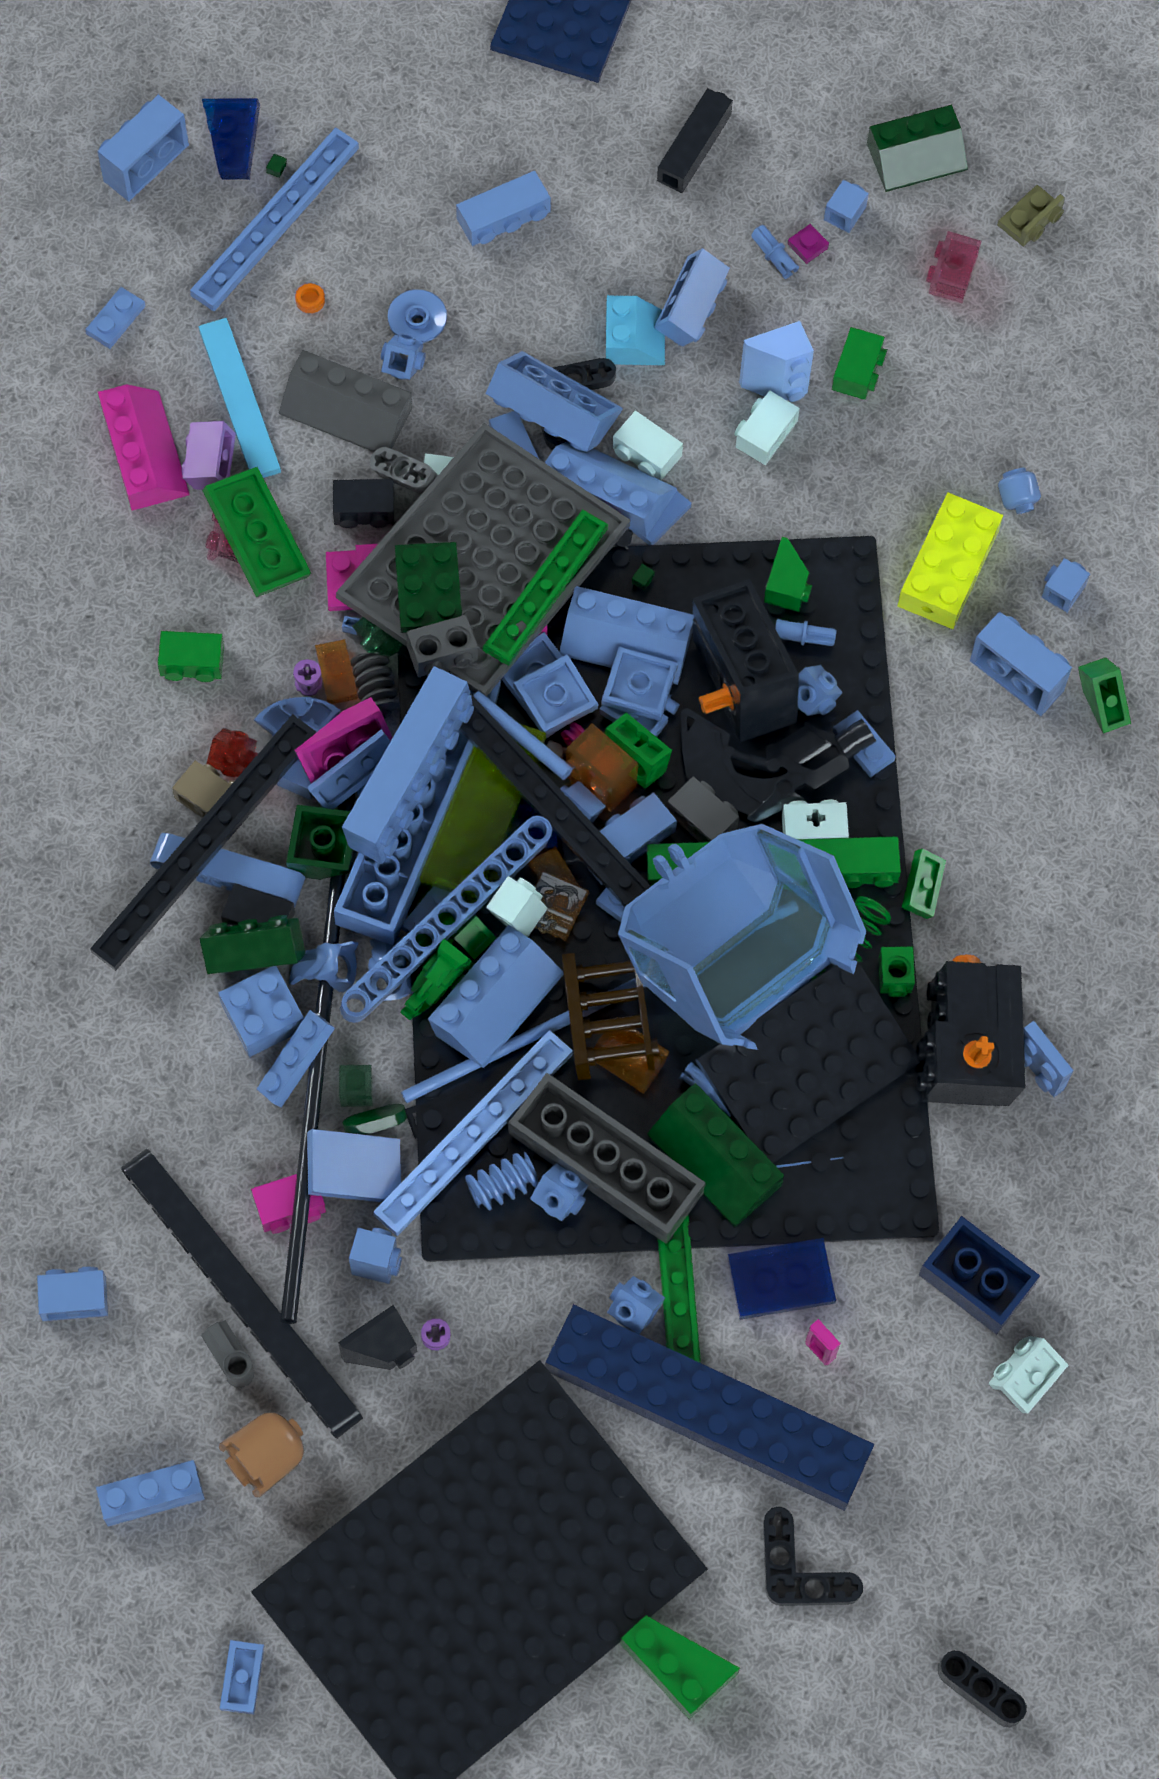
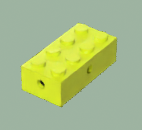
(950, 560)

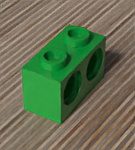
(642, 746)

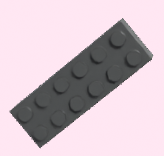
(606, 1157)

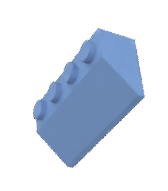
(552, 401)
(616, 484)
(604, 622)
(495, 996)

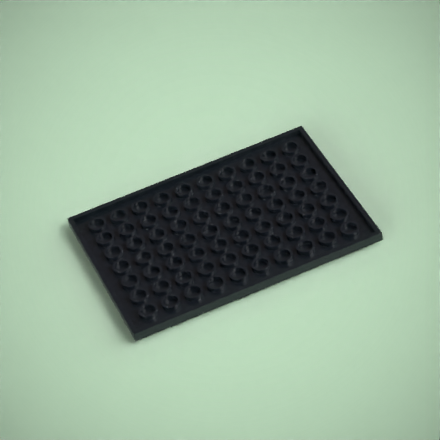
(479, 1581)

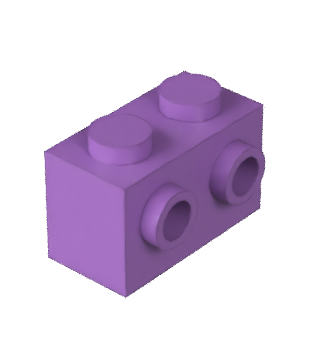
(208, 453)

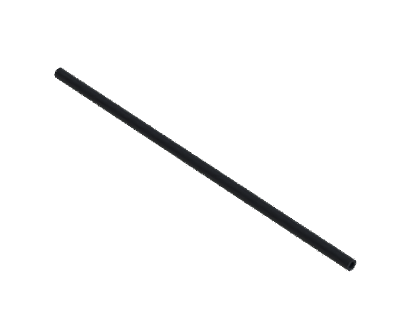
(310, 1117)

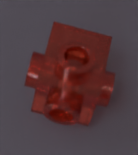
(231, 752)

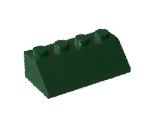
(717, 1152)

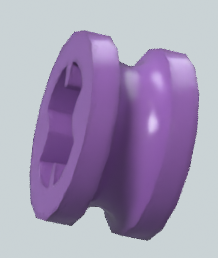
(427, 1329)

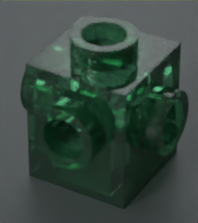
(375, 639)

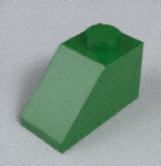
(787, 579)
(1105, 694)

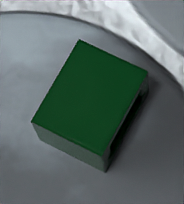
(276, 165)
(643, 577)

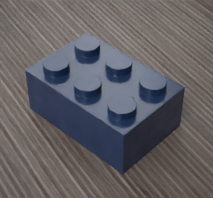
(979, 1275)

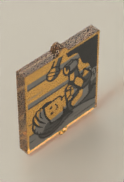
(563, 904)

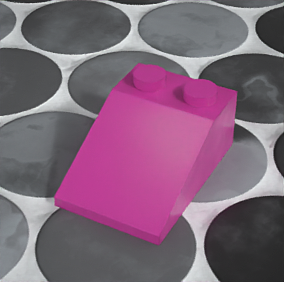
(341, 738)

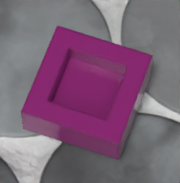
(808, 243)

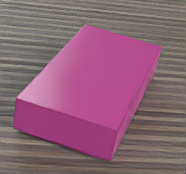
(822, 1342)

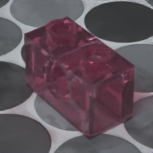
(955, 251)

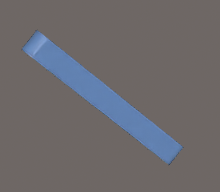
(435, 929)

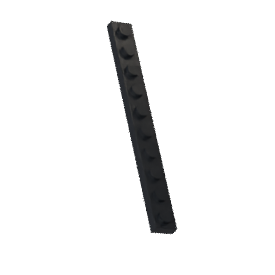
(553, 805)
(202, 844)

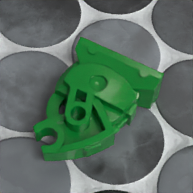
(436, 978)

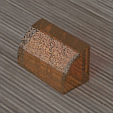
(632, 1069)

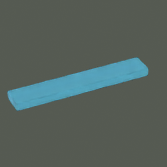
(239, 397)

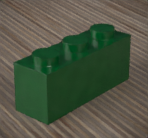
(252, 944)

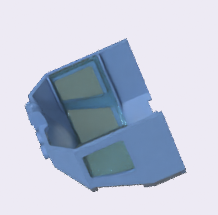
(740, 928)

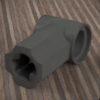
(228, 1353)

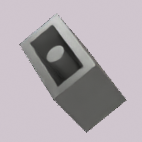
(702, 812)

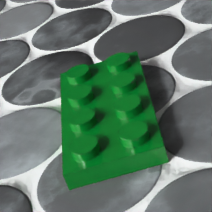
(256, 531)

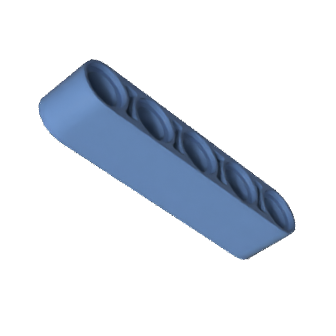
(233, 868)

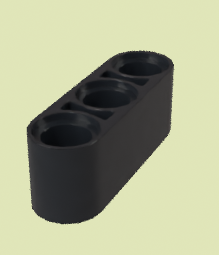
(998, 1690)

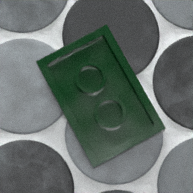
(427, 584)

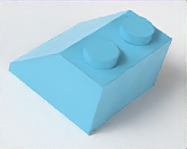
(632, 333)

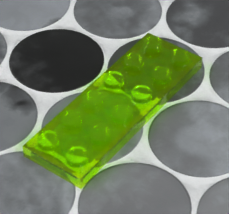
(473, 823)

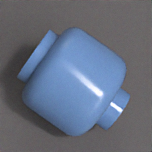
(1019, 490)

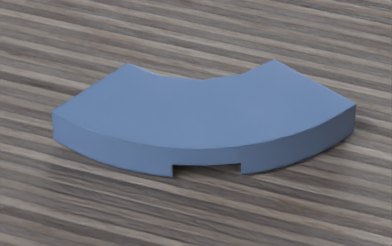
(308, 709)

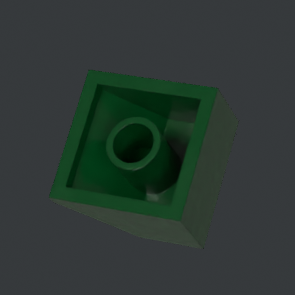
(318, 843)

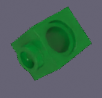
(898, 958)

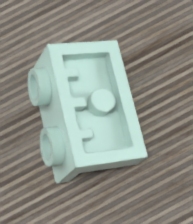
(1028, 1372)

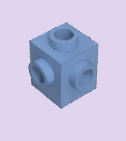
(396, 362)
(817, 691)
(560, 1192)
(635, 1304)

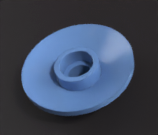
(420, 305)

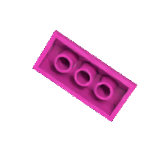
(143, 445)

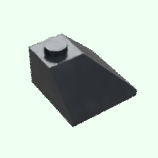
(380, 1343)

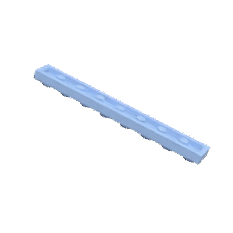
(471, 1134)

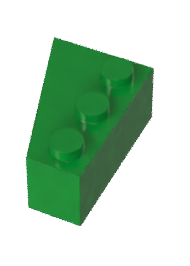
(678, 1665)

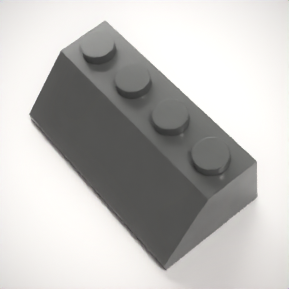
(345, 402)

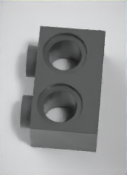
(438, 639)

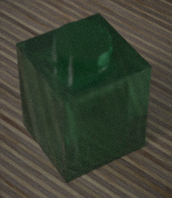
(355, 1085)

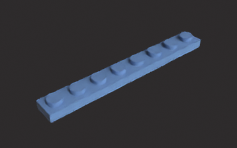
(274, 219)

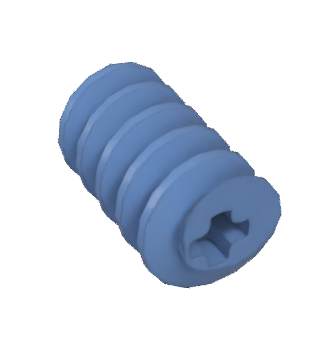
(502, 1180)

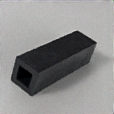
(694, 140)

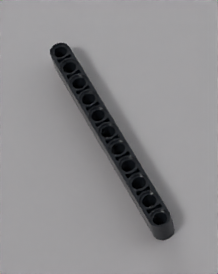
(242, 1293)

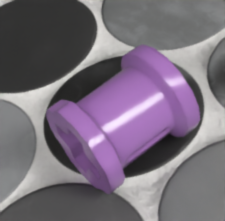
(300, 673)

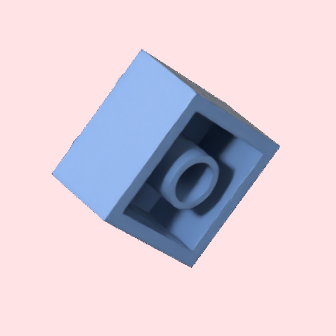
(261, 1010)

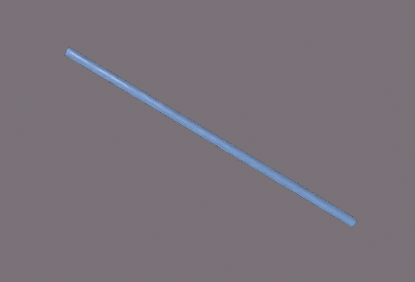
(511, 1045)

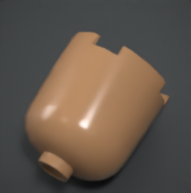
(264, 1451)

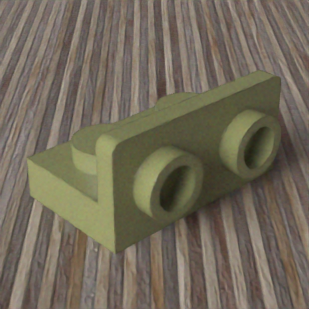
(1031, 214)

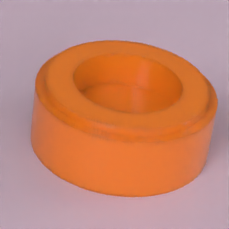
(310, 298)

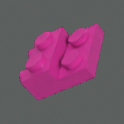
(339, 568)

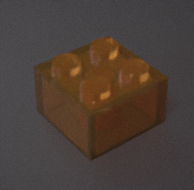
(601, 767)

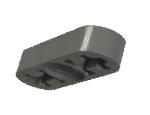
(398, 462)

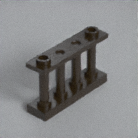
(584, 1029)

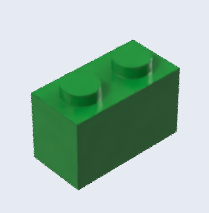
(858, 363)
(191, 655)

